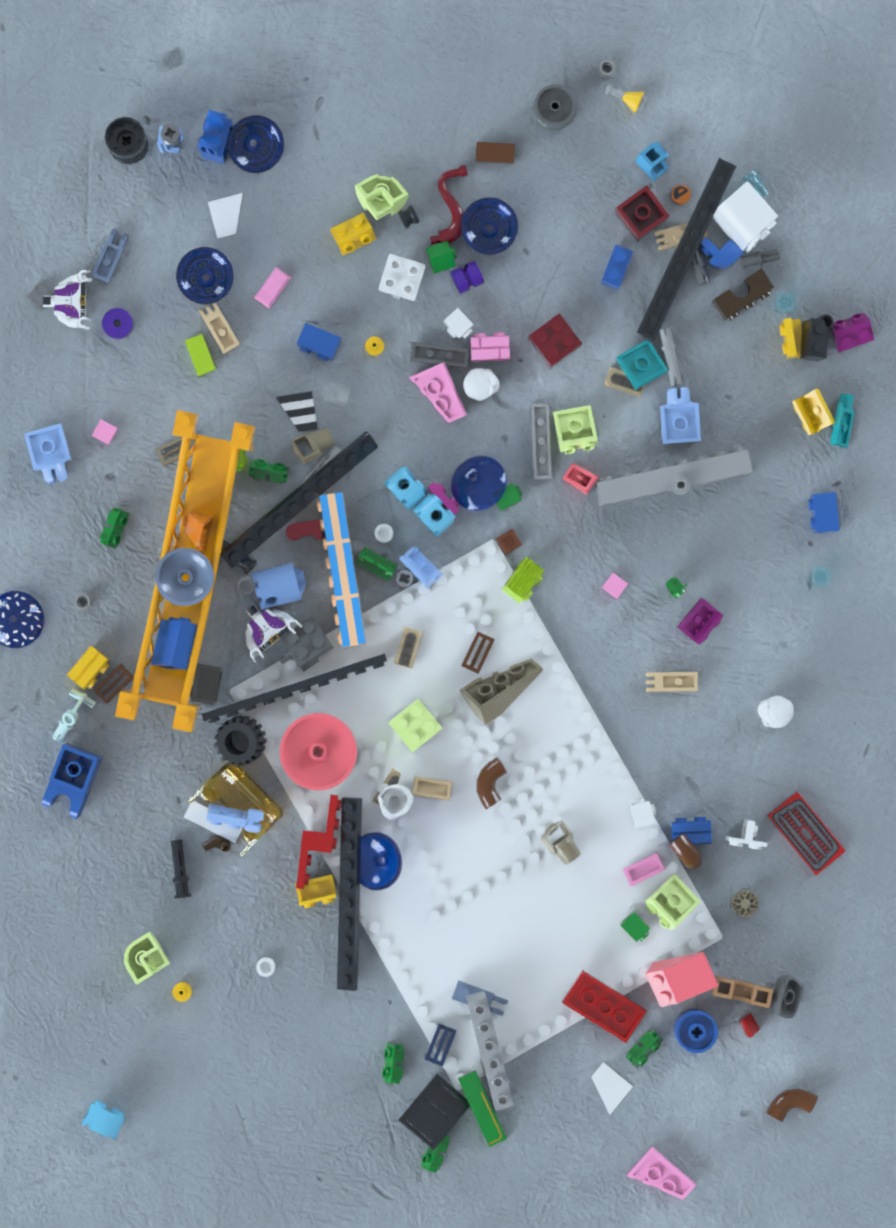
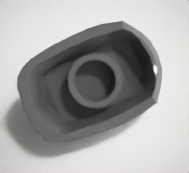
(786, 996)

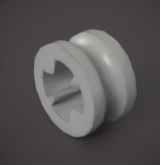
(403, 583)

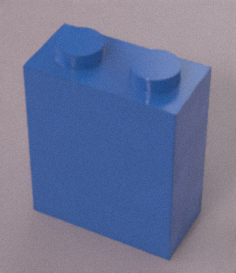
(174, 643)

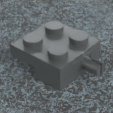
(305, 645)

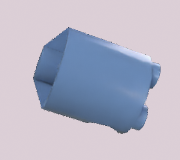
(279, 585)

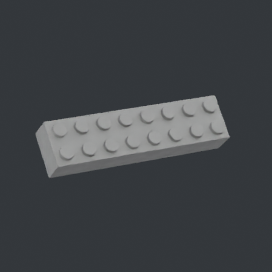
(658, 481)

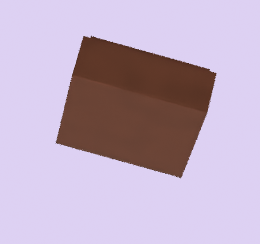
(509, 541)

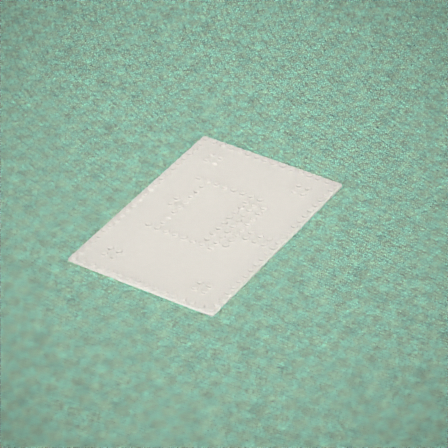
(476, 883)

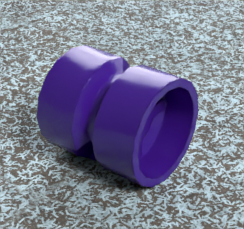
(467, 277)

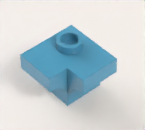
(653, 161)

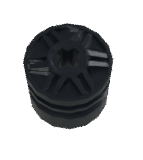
(128, 130)

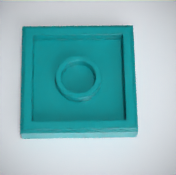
(642, 364)

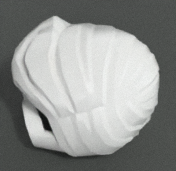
(480, 384)
(776, 711)
(396, 801)

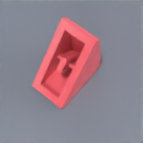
(580, 478)

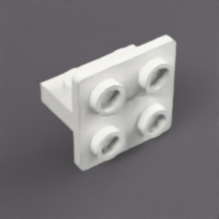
(401, 277)
(748, 832)

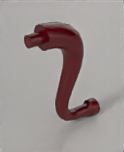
(452, 232)

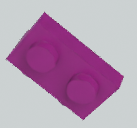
(852, 332)
(700, 621)

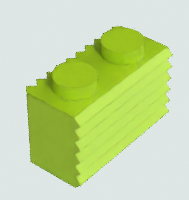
(523, 579)

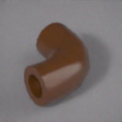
(486, 782)
(686, 852)
(791, 1099)

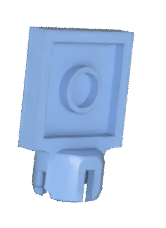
(680, 418)
(49, 452)
(235, 817)

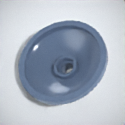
(170, 574)

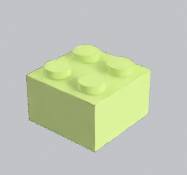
(415, 725)

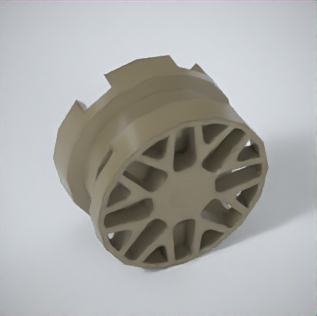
(745, 903)

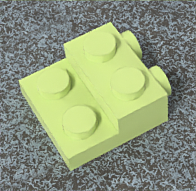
(575, 429)
(672, 902)

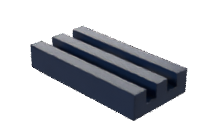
(434, 1060)

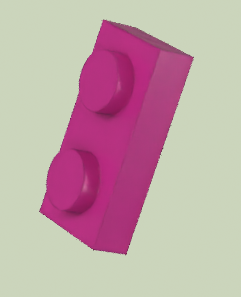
(439, 491)

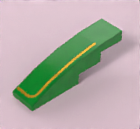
(482, 1108)

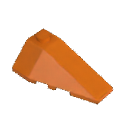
(197, 529)

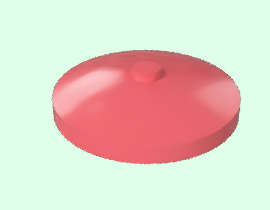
(318, 751)

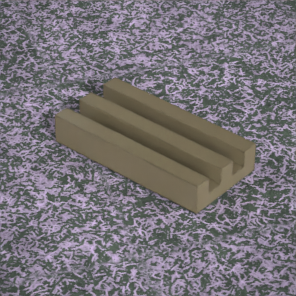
(167, 445)

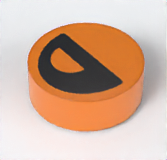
(680, 194)

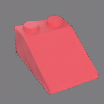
(680, 978)

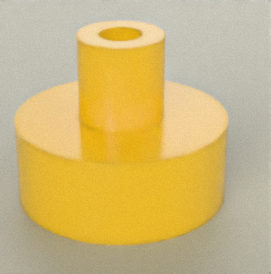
(374, 351)
(187, 991)

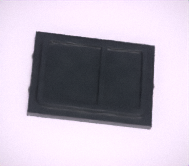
(434, 1112)

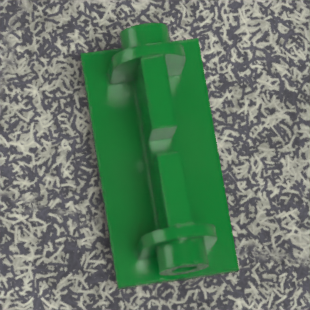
(277, 471)
(118, 520)
(376, 564)
(675, 587)
(640, 1055)
(391, 1072)
(431, 1160)

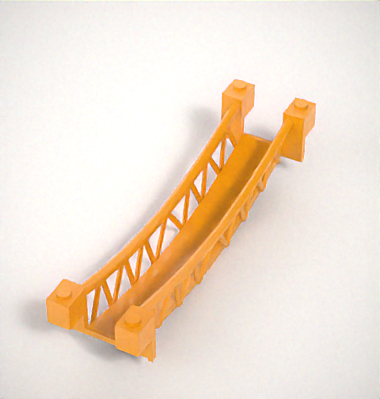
(208, 493)

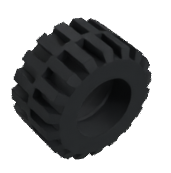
(225, 744)

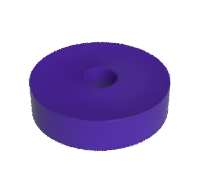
(114, 315)

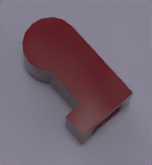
(304, 529)

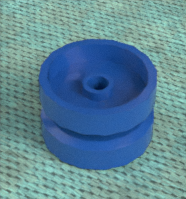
(699, 1041)

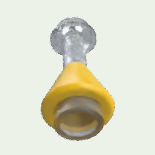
(634, 100)

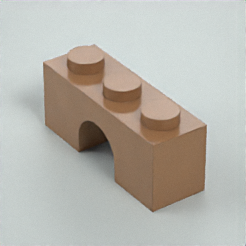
(743, 991)

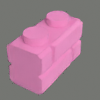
(490, 347)

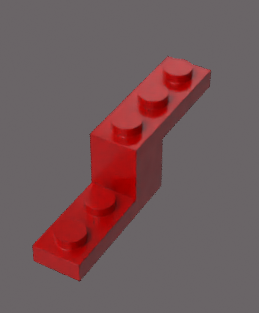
(318, 842)

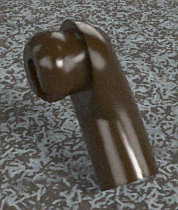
(218, 842)

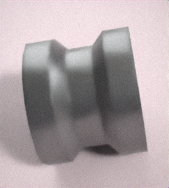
(172, 138)

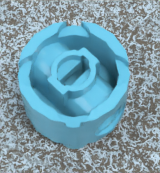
(410, 496)
(426, 507)
(104, 1120)

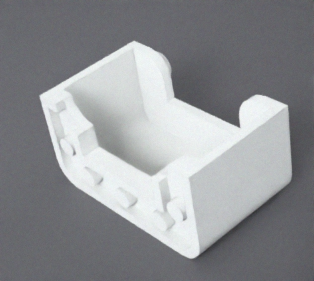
(745, 217)

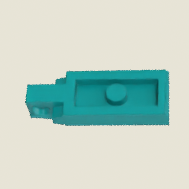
(843, 421)

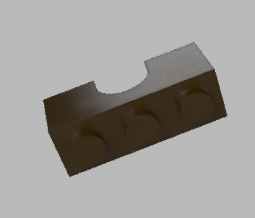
(758, 287)

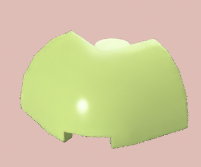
(381, 195)
(144, 957)

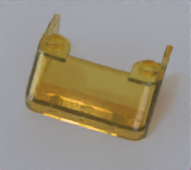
(240, 792)

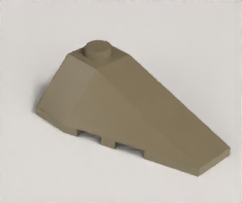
(495, 694)

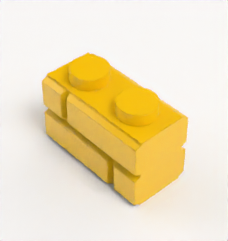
(88, 668)

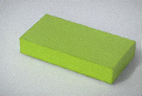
(200, 355)

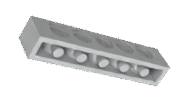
(489, 1050)

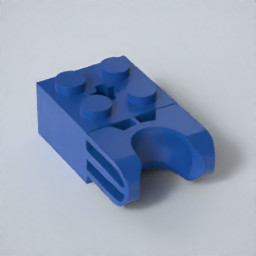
(215, 137)
(71, 783)

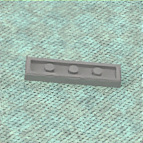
(541, 441)

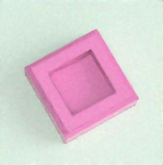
(104, 432)
(614, 585)

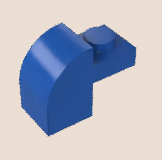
(721, 258)

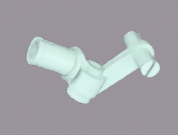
(71, 716)

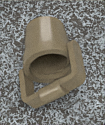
(317, 442)
(564, 846)

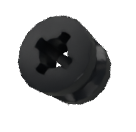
(408, 217)

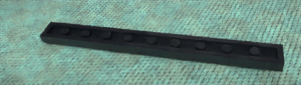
(686, 249)
(298, 499)
(286, 692)
(349, 893)

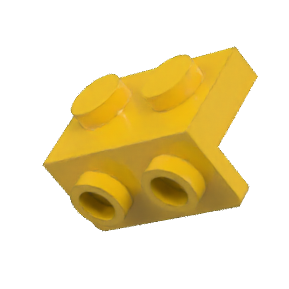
(353, 234)
(792, 334)
(813, 412)
(317, 890)

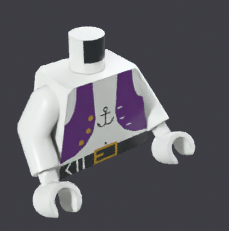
(70, 300)
(266, 629)

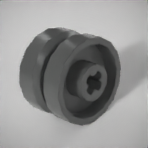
(552, 118)

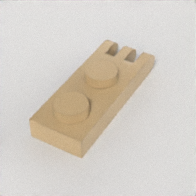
(672, 236)
(219, 328)
(672, 681)

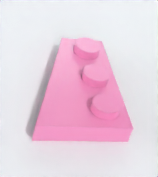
(441, 391)
(661, 1173)

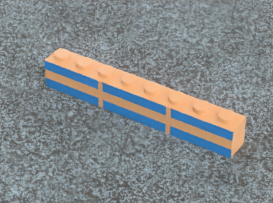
(342, 570)

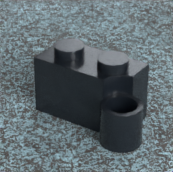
(815, 338)

